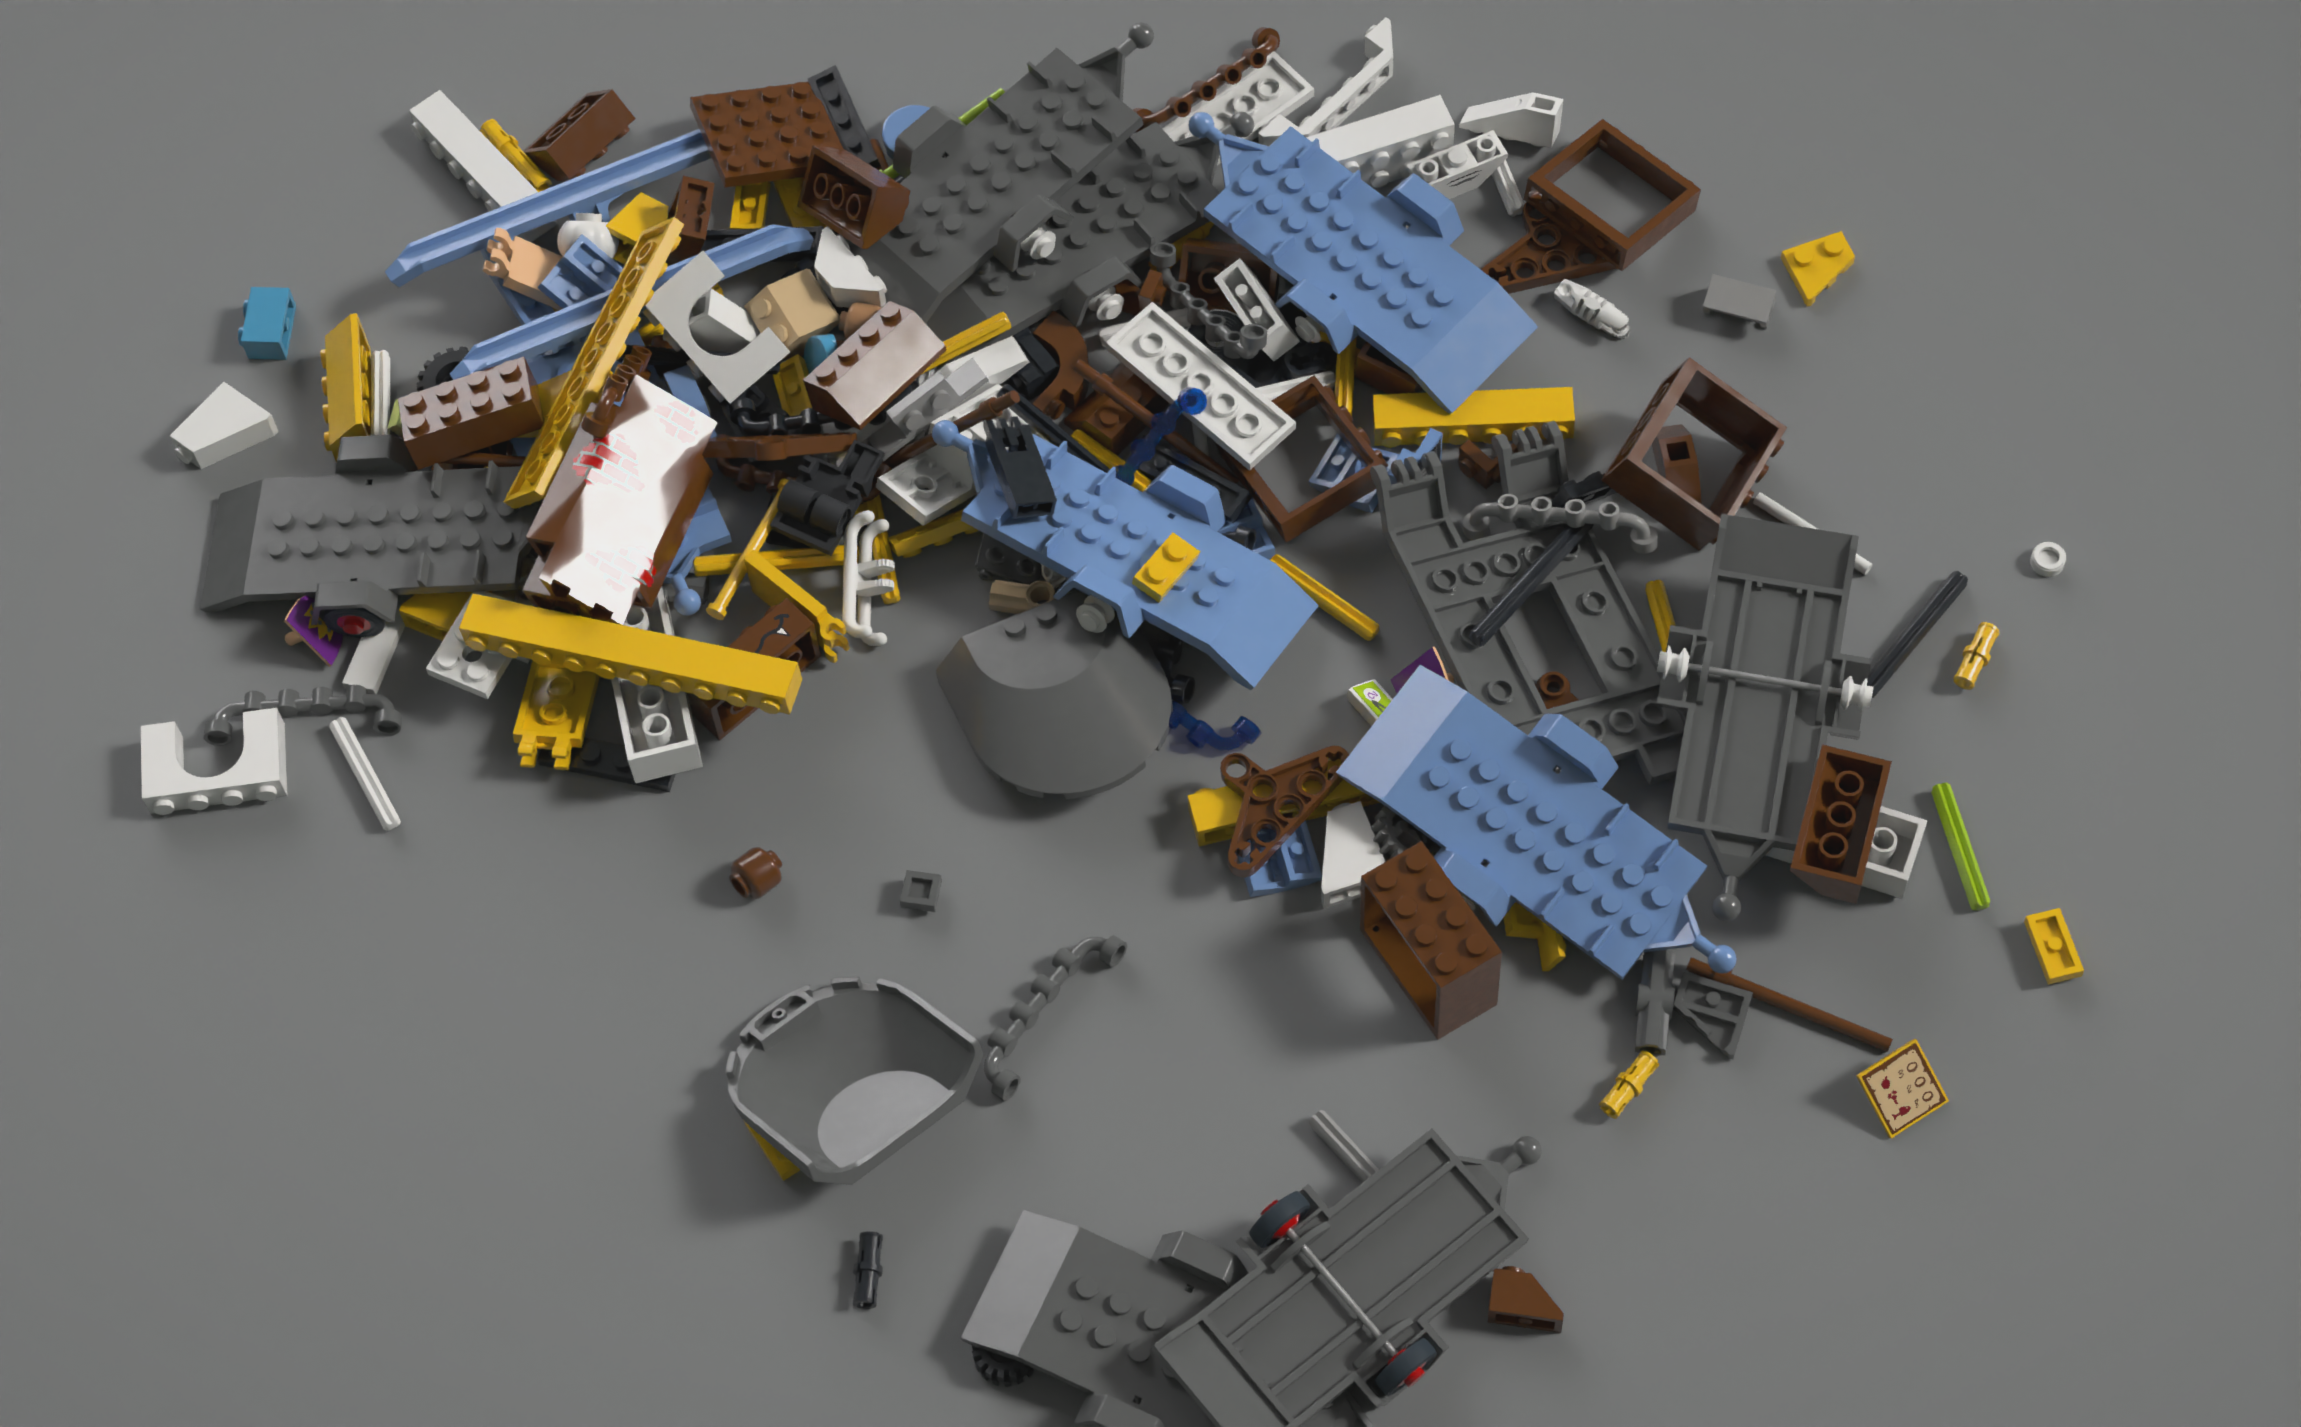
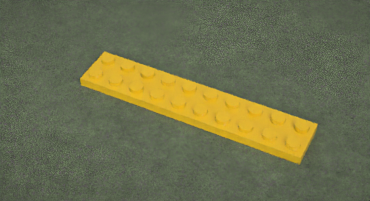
(595, 360)

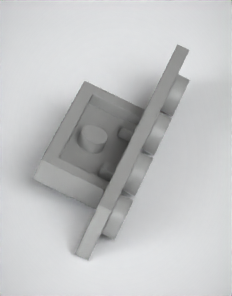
(925, 405)

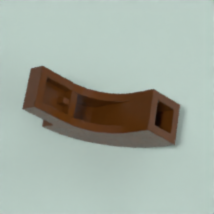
(1066, 348)

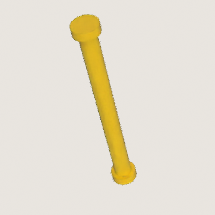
(717, 609)

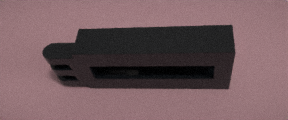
(1019, 472)

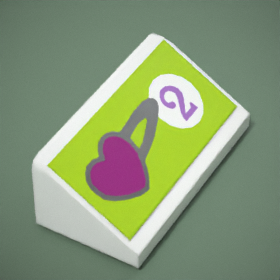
(1369, 700)

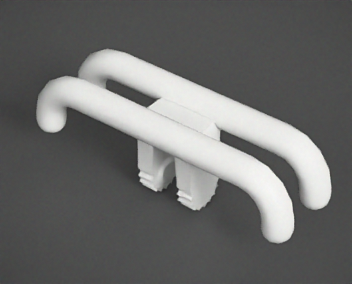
(858, 577)

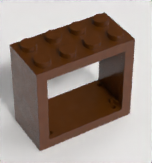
(1727, 415)
(1430, 940)

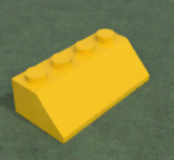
(346, 383)

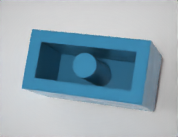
(267, 323)

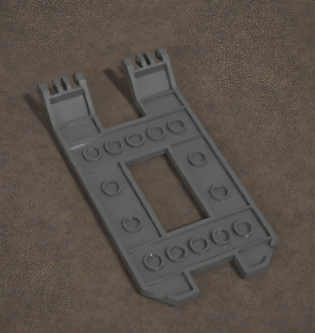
(1462, 582)

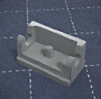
(1740, 299)

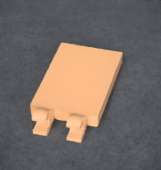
(520, 265)

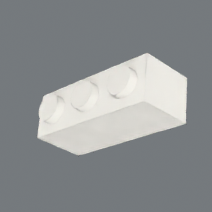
(1256, 307)

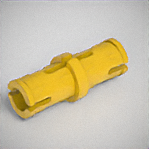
(1976, 655)
(1629, 1084)

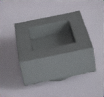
(920, 891)

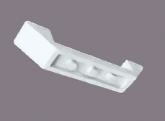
(1351, 95)

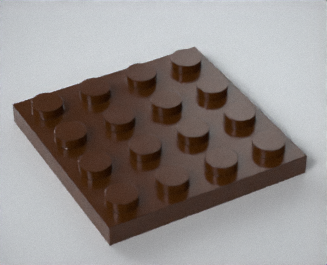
(763, 132)

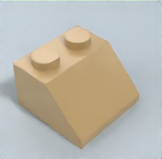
(794, 310)

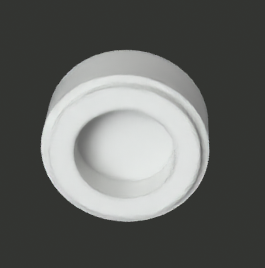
(2048, 559)

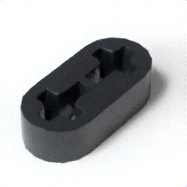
(1305, 355)

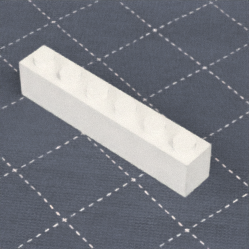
(471, 156)

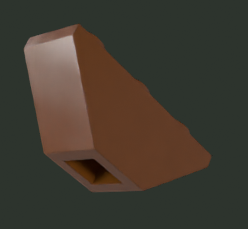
(1677, 459)

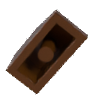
(1522, 1302)

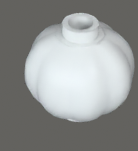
(592, 228)

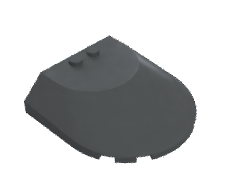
(1058, 701)
(848, 1074)

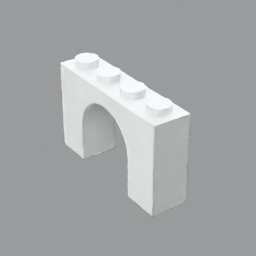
(672, 308)
(255, 776)

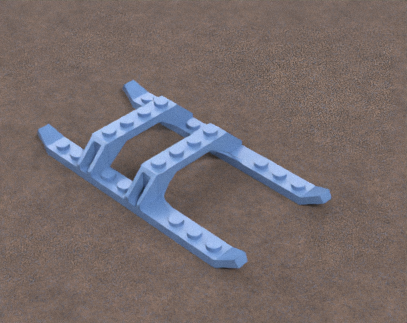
(542, 328)

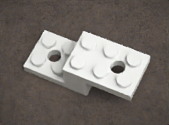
(939, 469)
(481, 675)

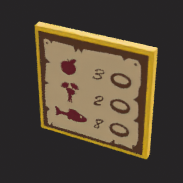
(1902, 1088)

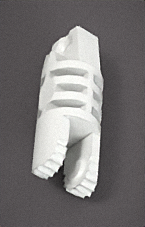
(1592, 308)

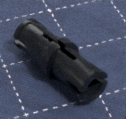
(868, 1270)

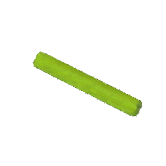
(1960, 846)

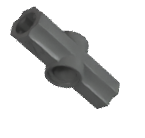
(1655, 1002)

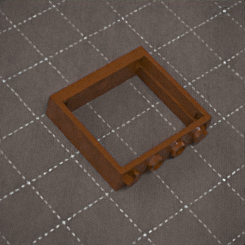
(1588, 226)
(1294, 403)

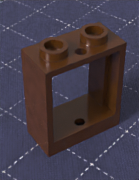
(687, 206)

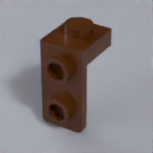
(1137, 299)
(1478, 465)

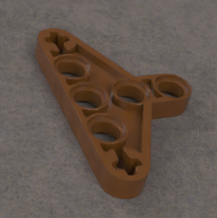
(1533, 255)
(778, 446)
(1264, 813)

